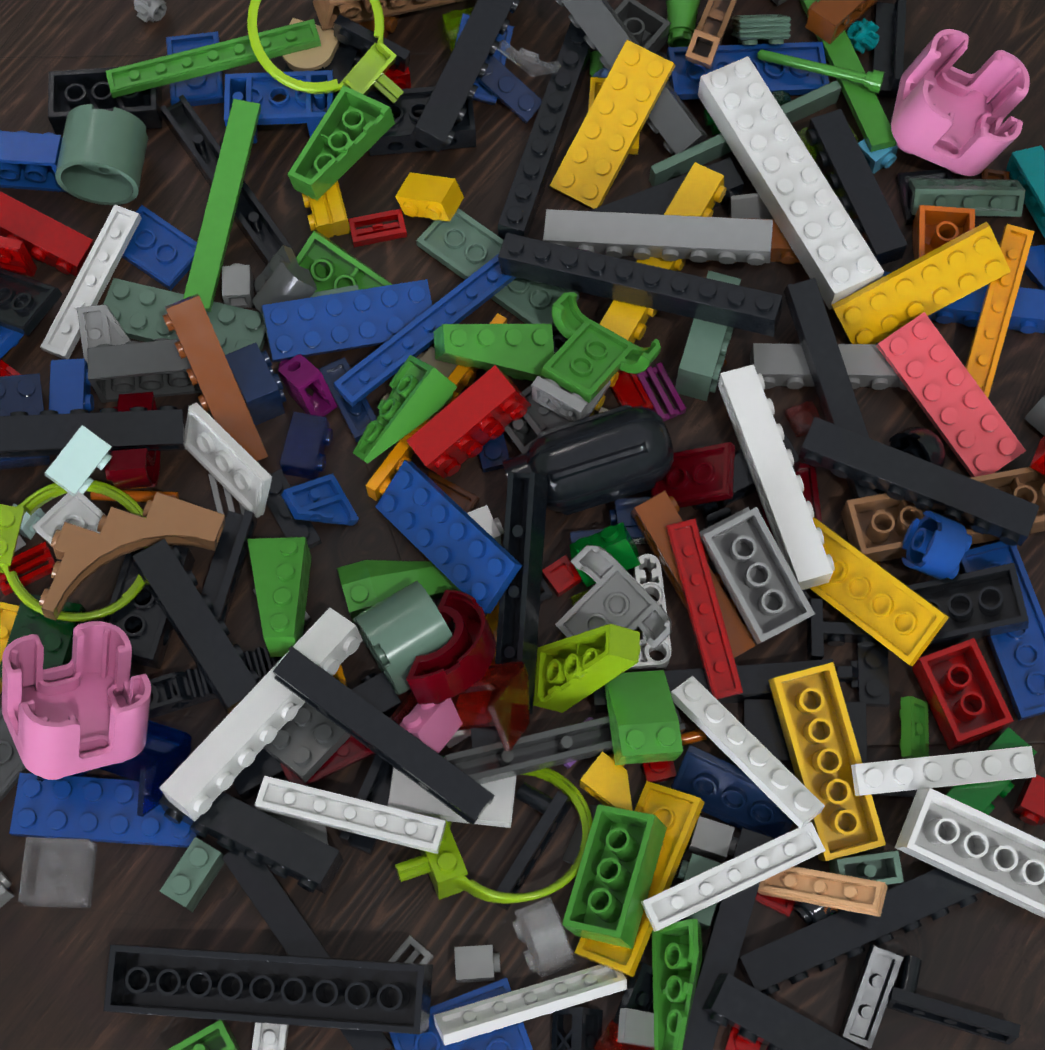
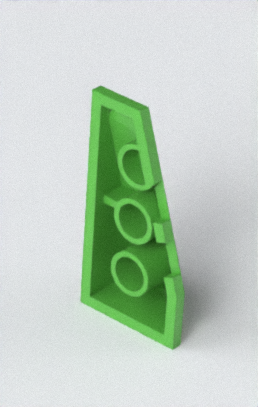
(335, 267)
(415, 397)
(374, 580)

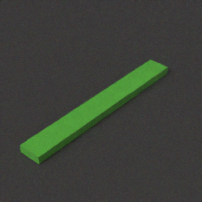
(210, 58)
(862, 102)
(222, 201)

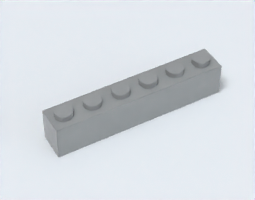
(788, 366)

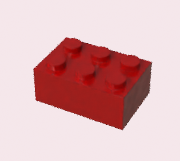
(962, 694)

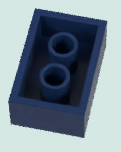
(24, 395)

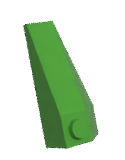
(675, 977)

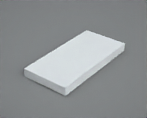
(226, 460)
(410, 797)

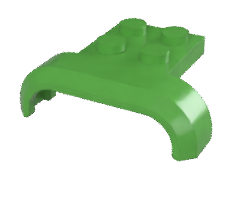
(591, 352)

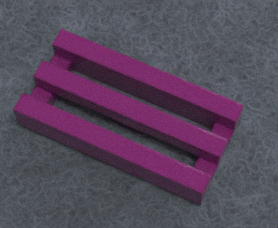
(651, 373)

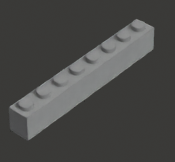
(662, 236)

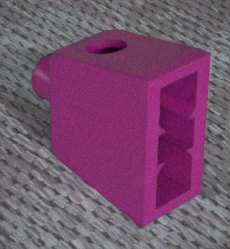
(301, 374)

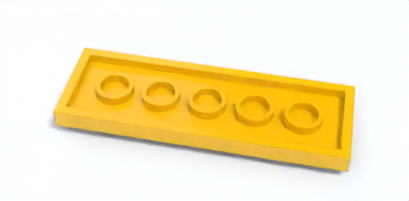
(612, 125)
(922, 286)
(878, 600)
(679, 814)

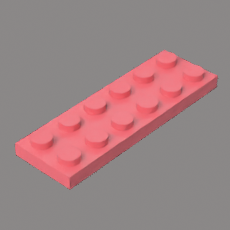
(950, 397)

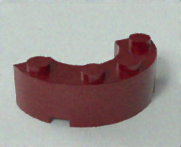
(134, 466)
(459, 661)

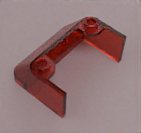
(494, 700)

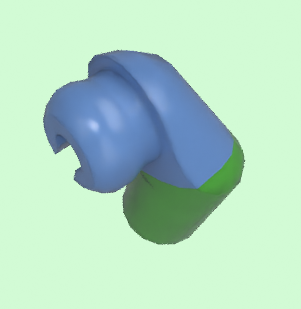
(596, 66)

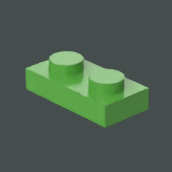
(914, 728)

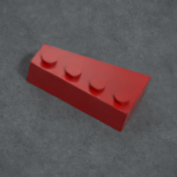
(43, 236)

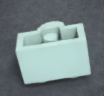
(78, 461)

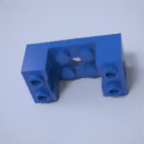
(294, 109)

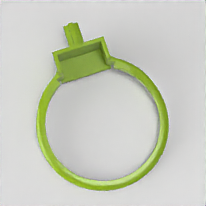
(362, 78)
(10, 524)
(449, 871)

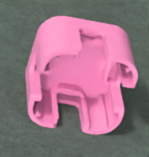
(957, 114)
(79, 711)

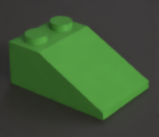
(642, 718)

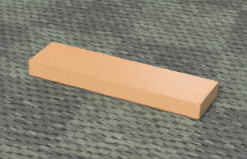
(827, 890)

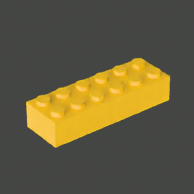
(822, 755)

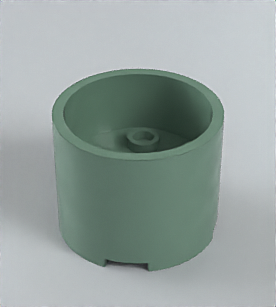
(102, 155)
(400, 630)

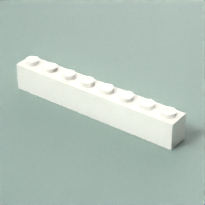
(774, 476)
(255, 721)

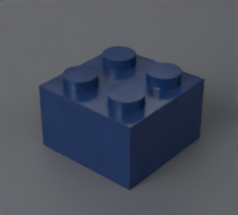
(257, 383)

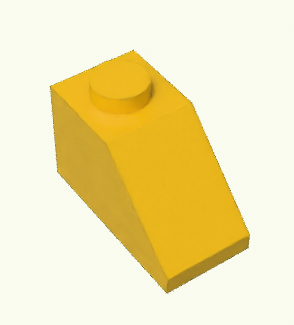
(608, 782)

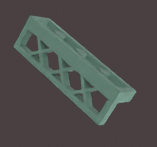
(986, 196)

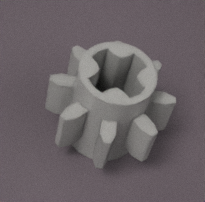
(150, 9)

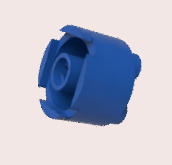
(935, 545)

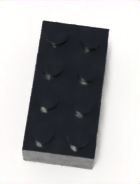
(90, 86)
(977, 604)

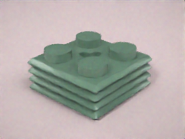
(769, 27)

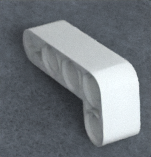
(655, 588)

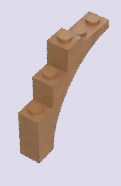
(710, 32)
(122, 533)

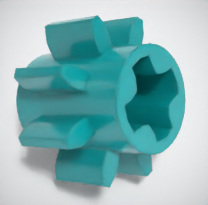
(863, 35)

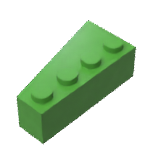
(339, 141)
(281, 588)

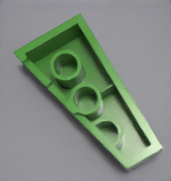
(513, 348)

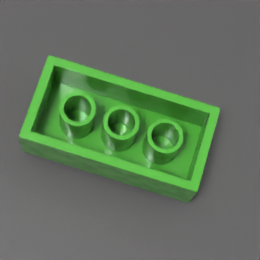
(614, 876)

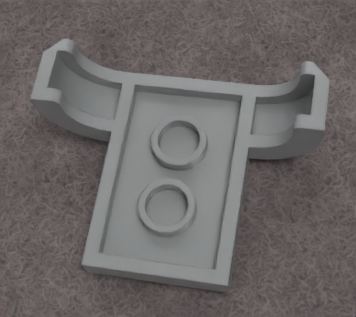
(614, 600)

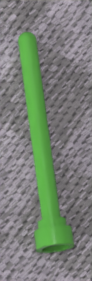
(871, 80)

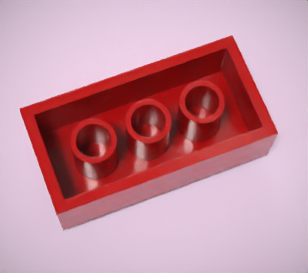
(469, 423)

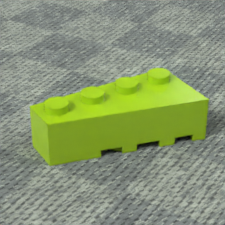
(582, 664)

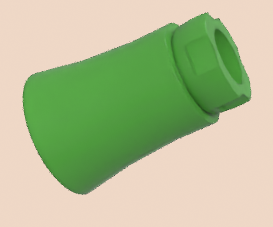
(683, 21)

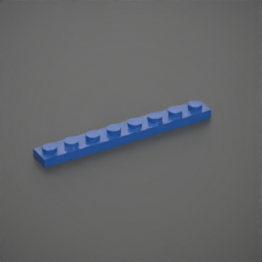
(419, 333)

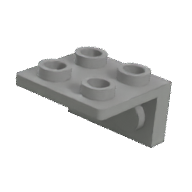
(563, 402)

